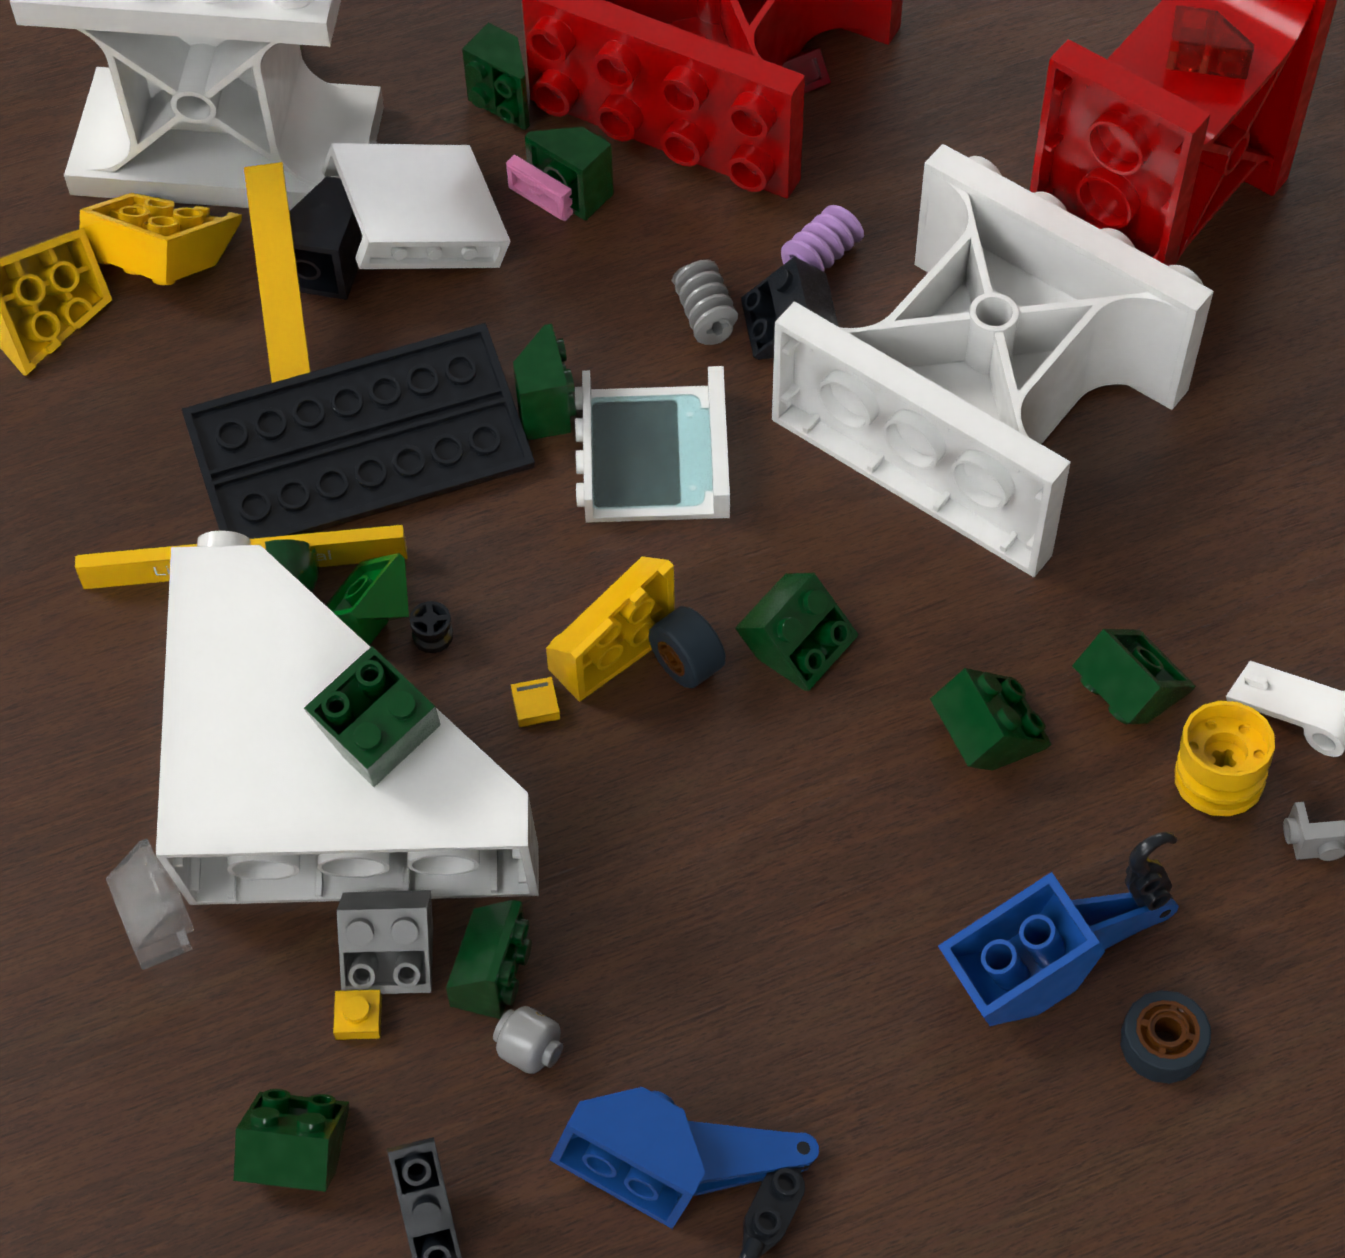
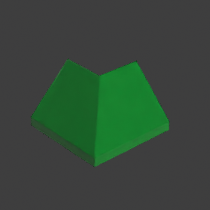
(372, 596)

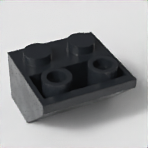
(773, 296)

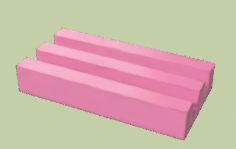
(539, 188)

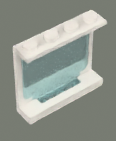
(653, 452)

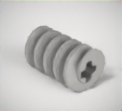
(705, 301)

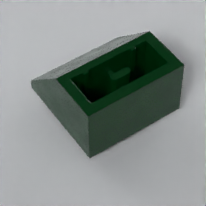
(497, 75)
(544, 386)
(797, 629)
(373, 716)
(990, 719)
(489, 959)
(290, 1140)

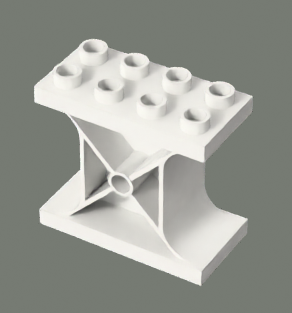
(203, 95)
(989, 356)

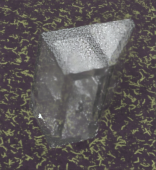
(150, 907)

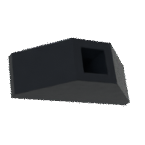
(424, 1200)

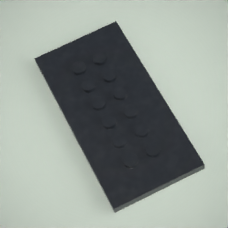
(359, 437)

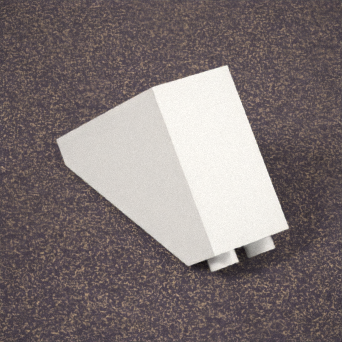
(261, 797)

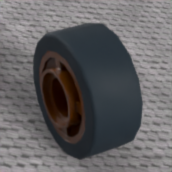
(1171, 1014)

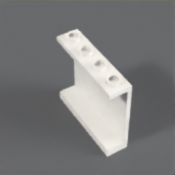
(419, 206)

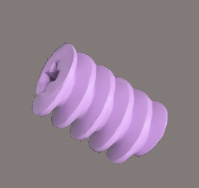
(824, 238)

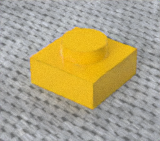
(357, 1014)

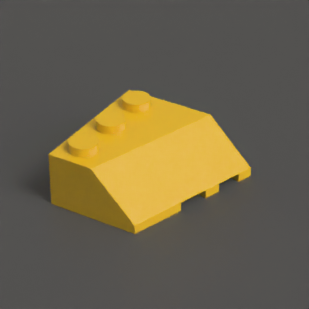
(155, 238)
(48, 296)
(613, 628)

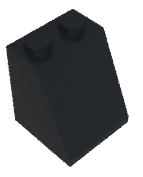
(326, 240)

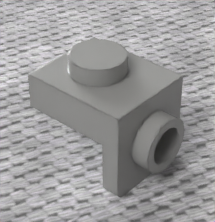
(1314, 840)

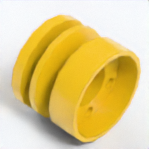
(1224, 758)

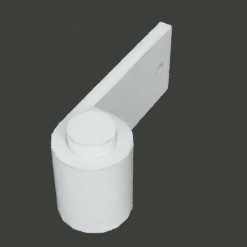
(1296, 701)

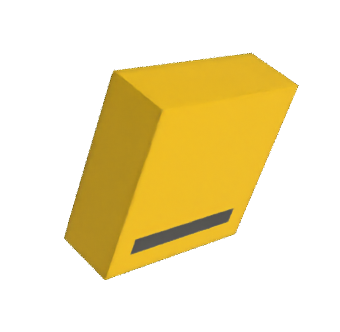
(535, 702)

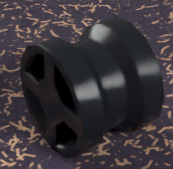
(424, 620)

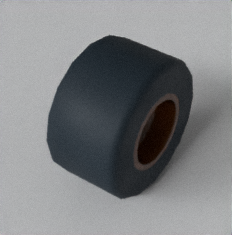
(687, 646)

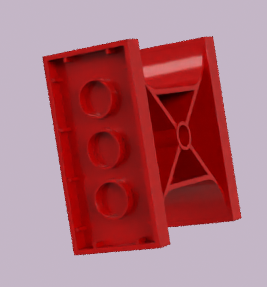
(692, 74)
(1171, 146)

